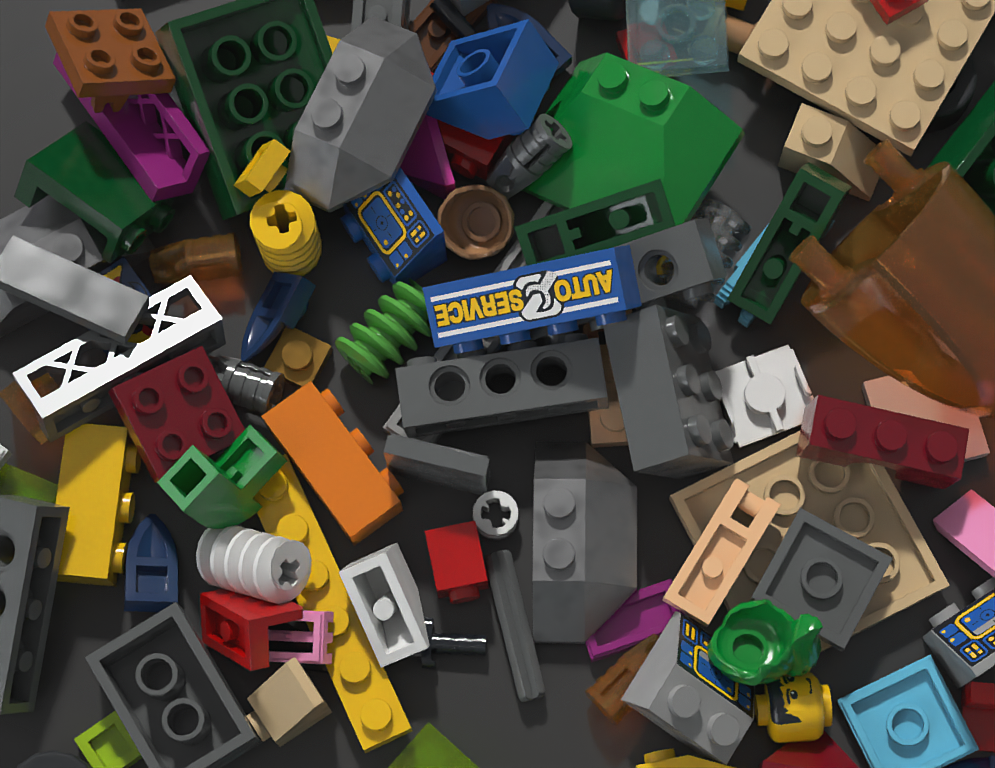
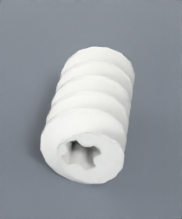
(253, 563)

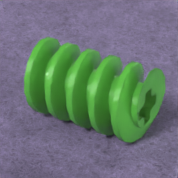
(386, 331)

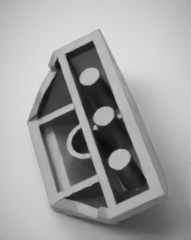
(361, 116)
(62, 233)
(580, 541)

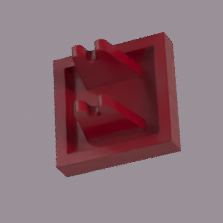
(177, 408)

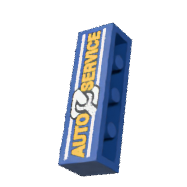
(533, 297)

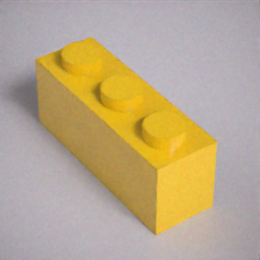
(96, 488)

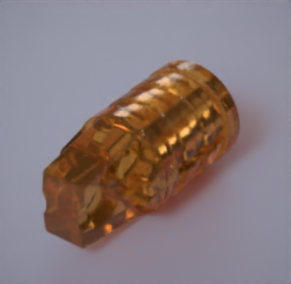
(201, 258)
(610, 687)

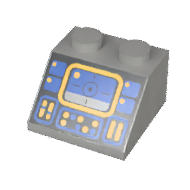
(965, 638)
(689, 695)

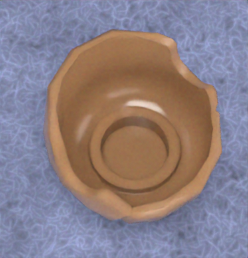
(476, 221)

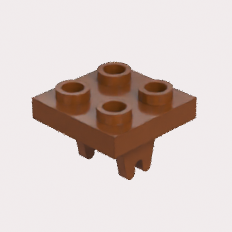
(109, 55)

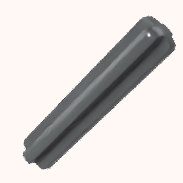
(515, 626)

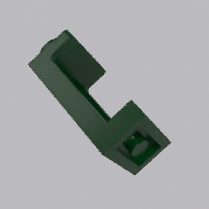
(97, 186)

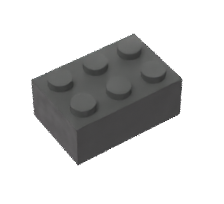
(668, 393)
(173, 695)

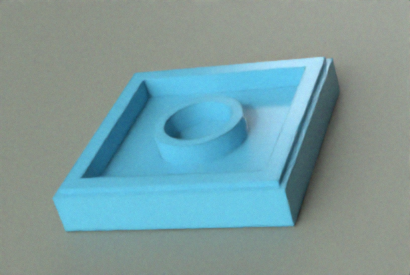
(908, 719)

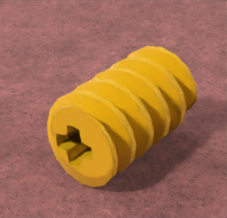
(286, 232)

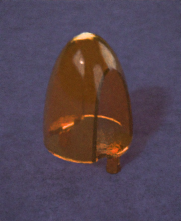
(915, 284)

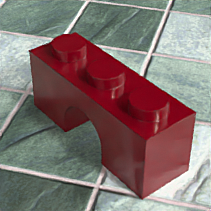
(857, 433)

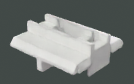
(764, 395)

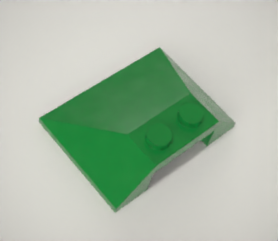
(632, 131)

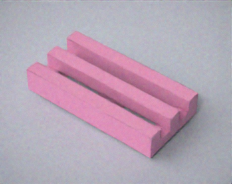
(319, 637)

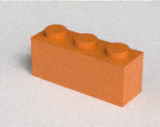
(335, 461)

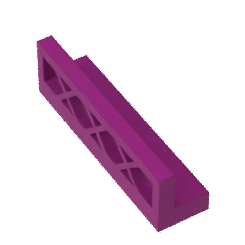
(146, 148)

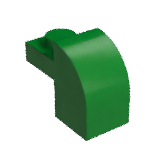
(223, 490)

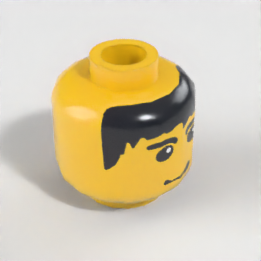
(794, 708)

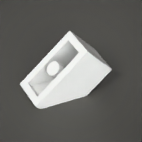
(387, 604)

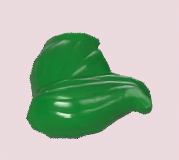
(764, 643)

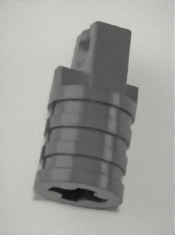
(529, 156)
(248, 384)

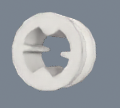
(484, 526)

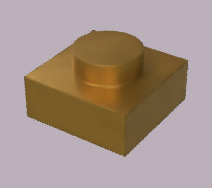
(299, 357)

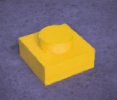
(264, 169)

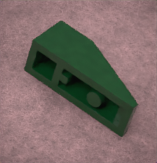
(803, 212)
(597, 224)

